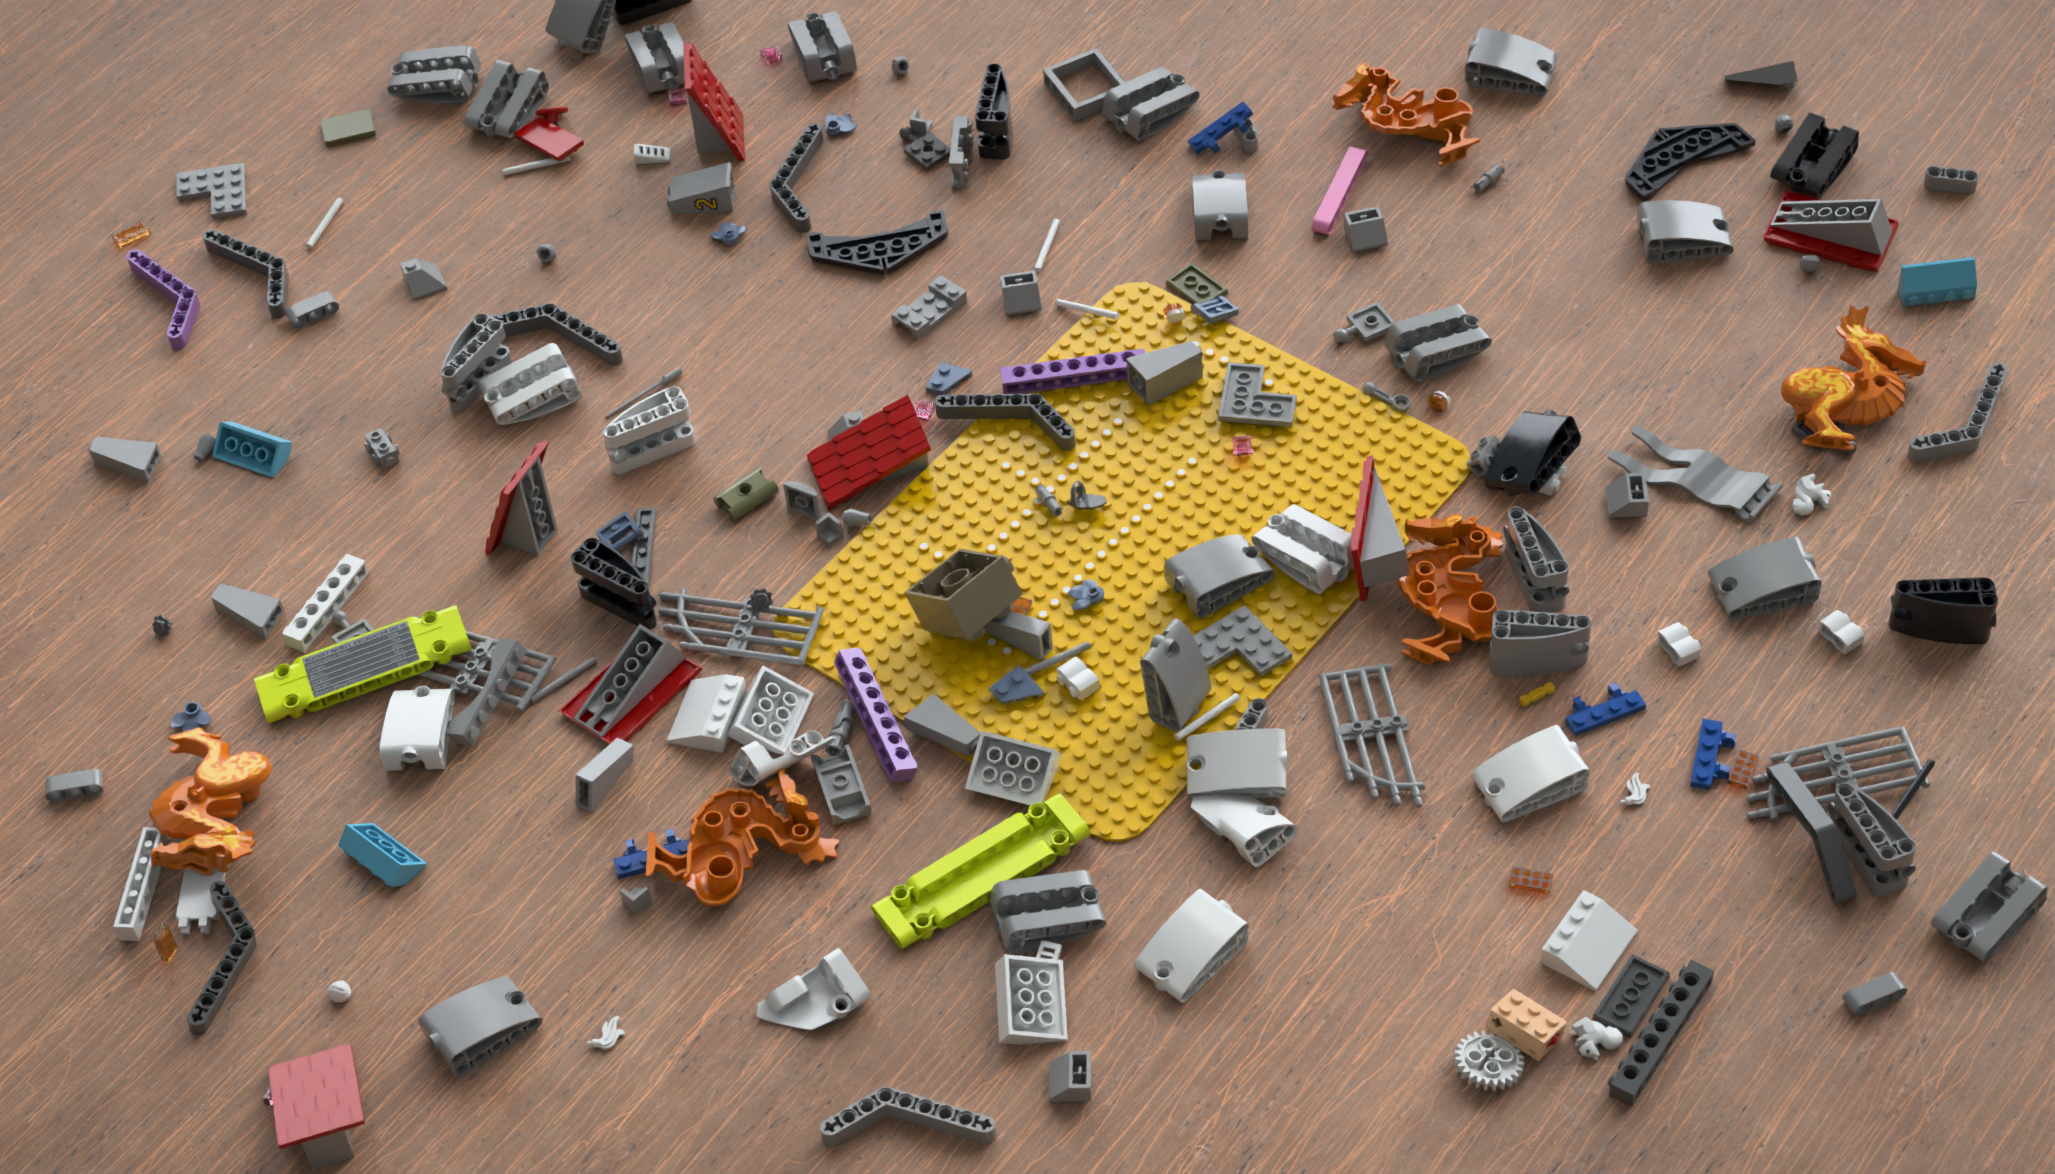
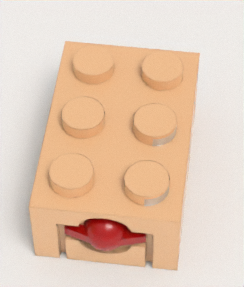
(1526, 1024)

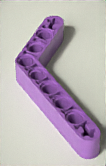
(174, 289)

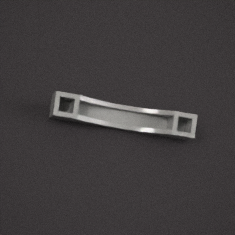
(470, 722)

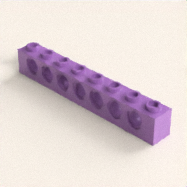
(1066, 372)
(875, 715)

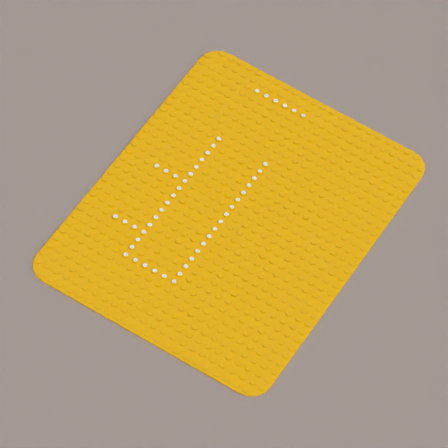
(1166, 489)

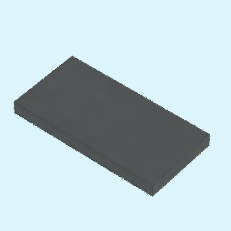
(1631, 995)

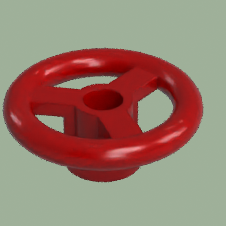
(552, 114)

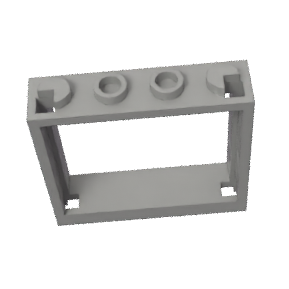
(1088, 107)

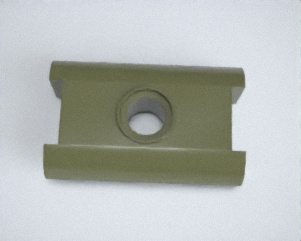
(745, 494)

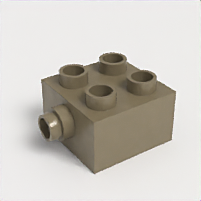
(964, 594)

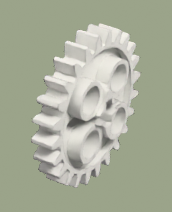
(1498, 1070)

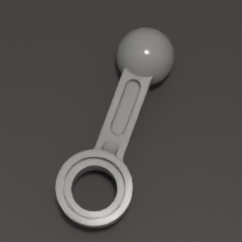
(1370, 389)

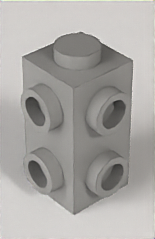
(381, 448)
(1482, 456)

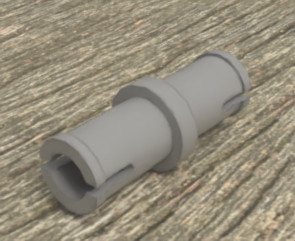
(1489, 178)
(1048, 500)

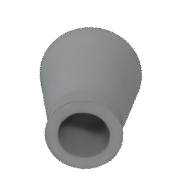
(204, 447)
(855, 518)

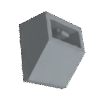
(1365, 229)
(1020, 292)
(1627, 496)
(1071, 1077)

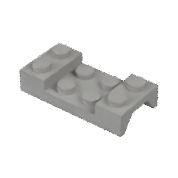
(960, 145)
(931, 307)
(841, 786)

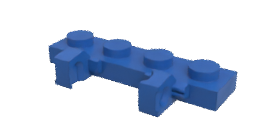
(1207, 137)
(1619, 706)
(1705, 763)
(635, 860)

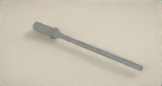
(664, 380)

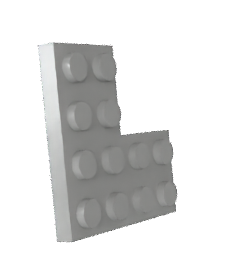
(222, 183)
(1246, 403)
(1242, 634)

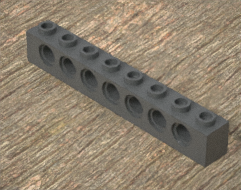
(1630, 1089)

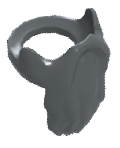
(1084, 500)

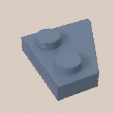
(946, 378)
(1015, 687)

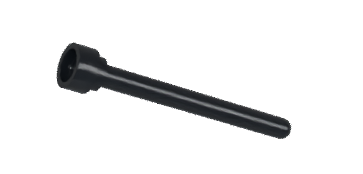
(1913, 788)

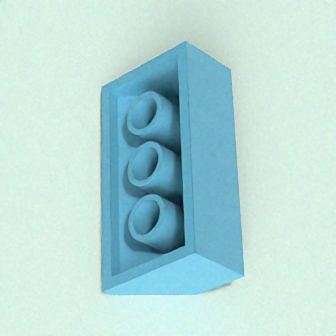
(1937, 281)
(251, 448)
(381, 853)

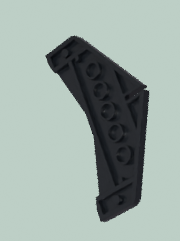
(1675, 147)
(871, 251)

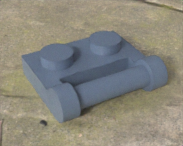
(1215, 309)
(618, 528)

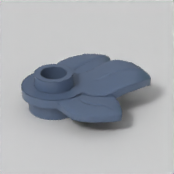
(838, 125)
(728, 233)
(1086, 594)
(191, 717)

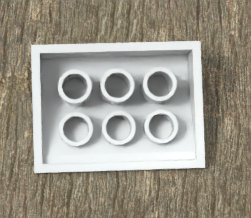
(770, 711)
(708, 712)
(1012, 769)
(1588, 941)
(1030, 1000)

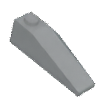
(1776, 74)

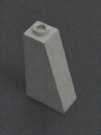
(126, 456)
(249, 609)
(1023, 633)
(942, 725)
(602, 773)

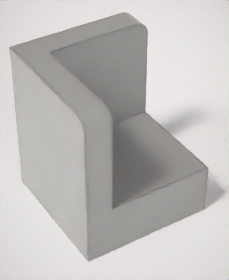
(919, 126)
(829, 529)
(636, 899)

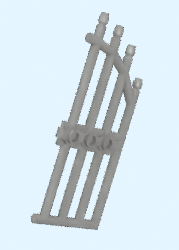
(743, 627)
(475, 667)
(1375, 727)
(1840, 769)

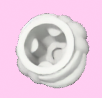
(339, 991)

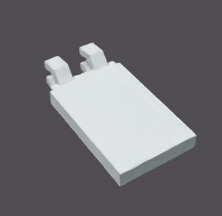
(196, 901)

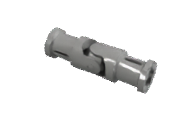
(841, 727)

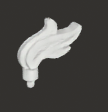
(1637, 790)
(610, 1035)

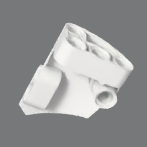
(755, 765)
(1250, 824)
(811, 998)

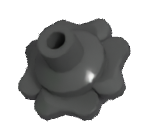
(761, 599)
(161, 625)

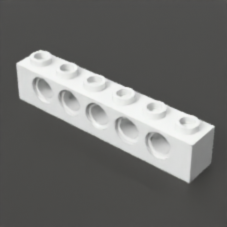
(324, 602)
(139, 887)

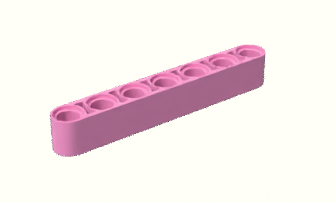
(1339, 190)

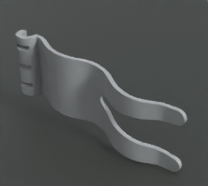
(1706, 478)

